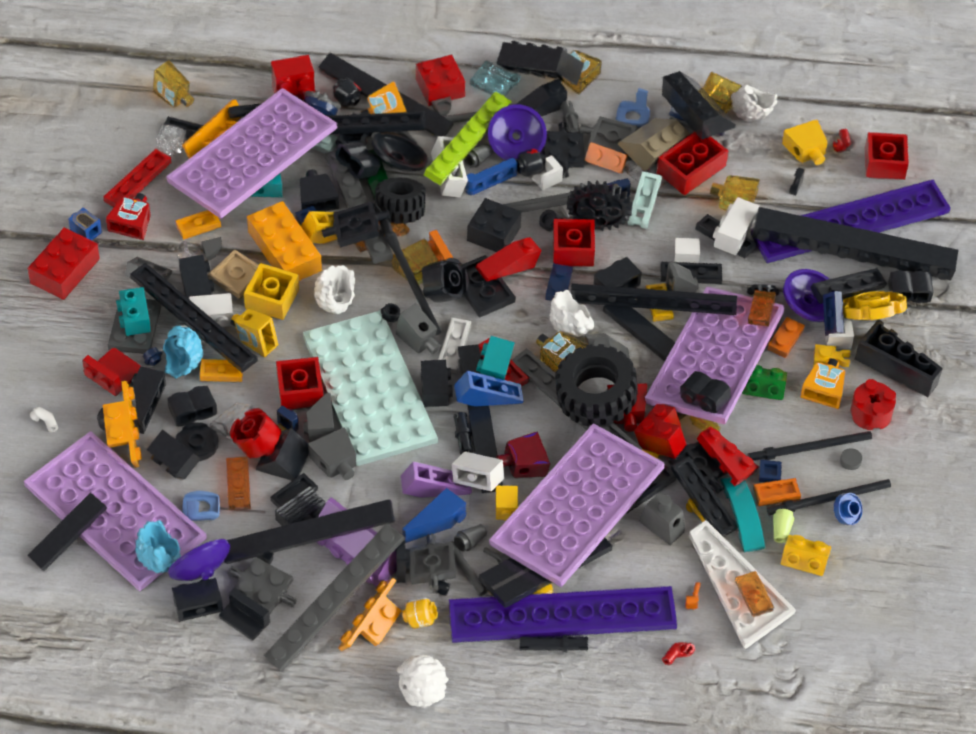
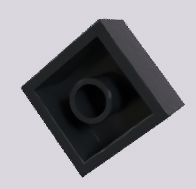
(493, 225)

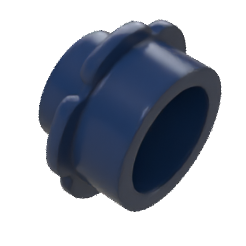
(152, 356)

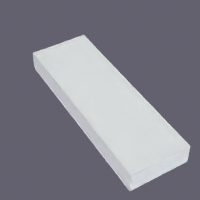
(456, 336)

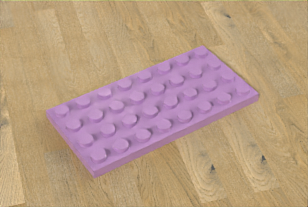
(251, 153)
(719, 347)
(129, 502)
(576, 504)

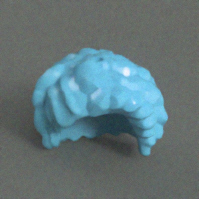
(182, 351)
(156, 547)

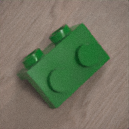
(766, 383)

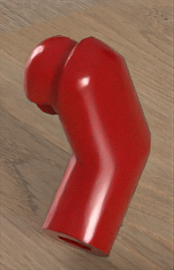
(844, 141)
(678, 650)

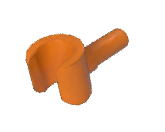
(692, 601)

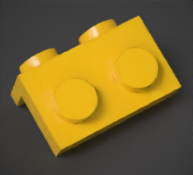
(805, 555)

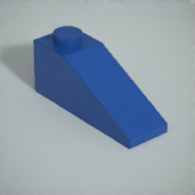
(485, 390)
(436, 517)

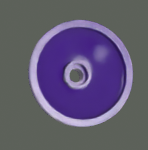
(516, 120)
(800, 296)
(200, 561)

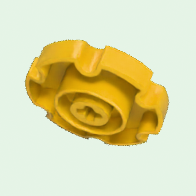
(874, 305)

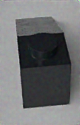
(546, 98)
(148, 390)

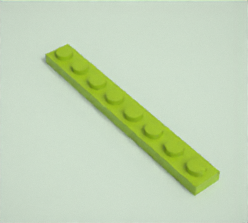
(465, 140)

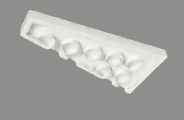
(722, 566)

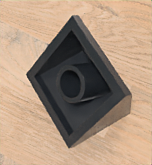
(288, 457)

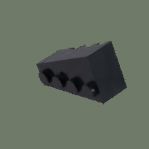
(540, 61)
(898, 359)

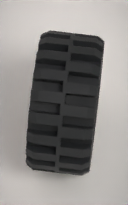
(596, 363)

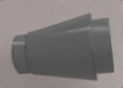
(478, 155)
(469, 537)

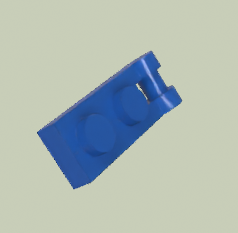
(491, 176)

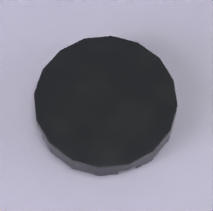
(199, 439)

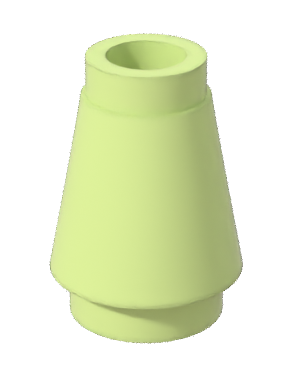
(782, 524)

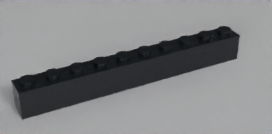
(854, 243)

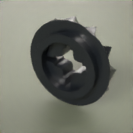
(762, 287)

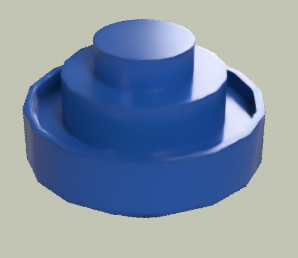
(848, 509)

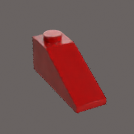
(513, 258)

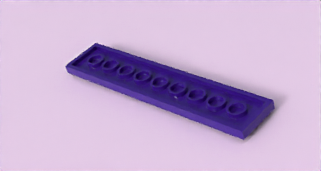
(872, 213)
(563, 614)

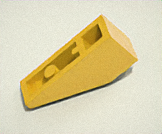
(315, 223)

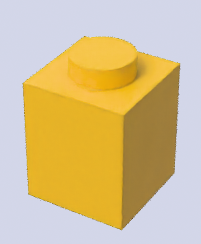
(505, 501)

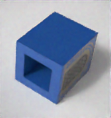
(85, 224)

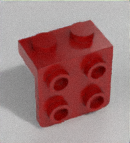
(111, 370)

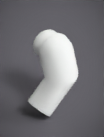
(46, 416)

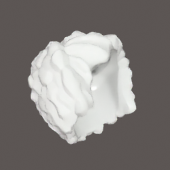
(752, 104)
(335, 289)
(569, 316)
(422, 680)

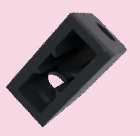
(318, 192)

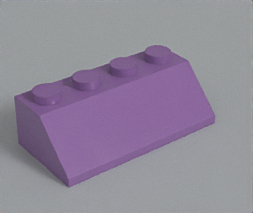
(349, 545)

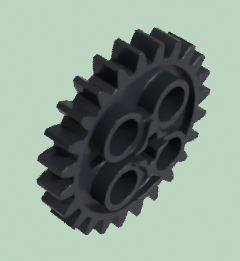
(600, 203)

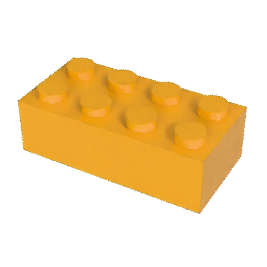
(284, 241)

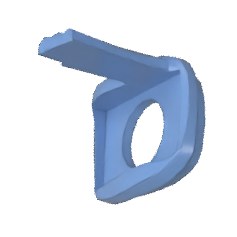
(639, 106)
(191, 505)

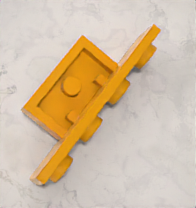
(211, 130)
(120, 425)
(375, 619)

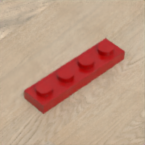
(138, 177)

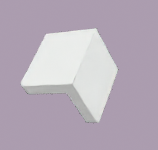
(550, 175)
(687, 250)
(841, 340)

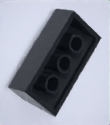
(695, 105)

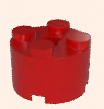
(873, 405)
(255, 433)

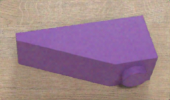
(430, 481)

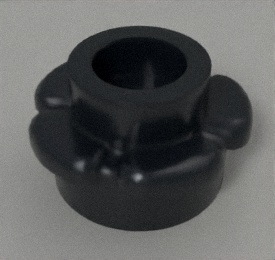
(390, 312)

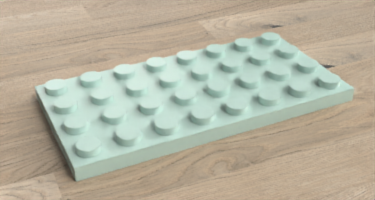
(370, 387)

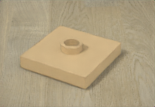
(234, 273)

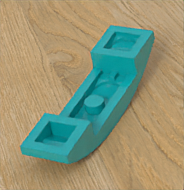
(745, 514)

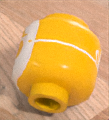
(420, 613)

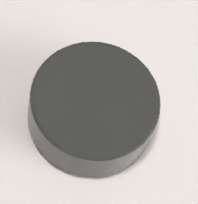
(851, 459)

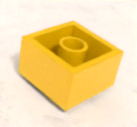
(271, 291)

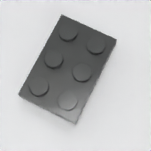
(135, 343)

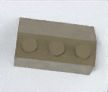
(652, 141)

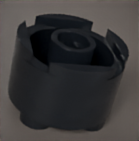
(444, 280)

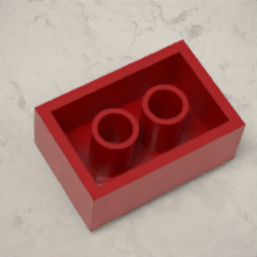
(691, 162)
(63, 263)

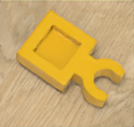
(825, 352)

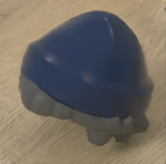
(322, 103)

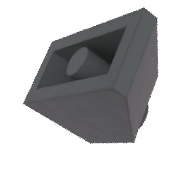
(680, 279)
(319, 419)

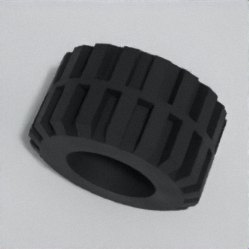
(402, 198)

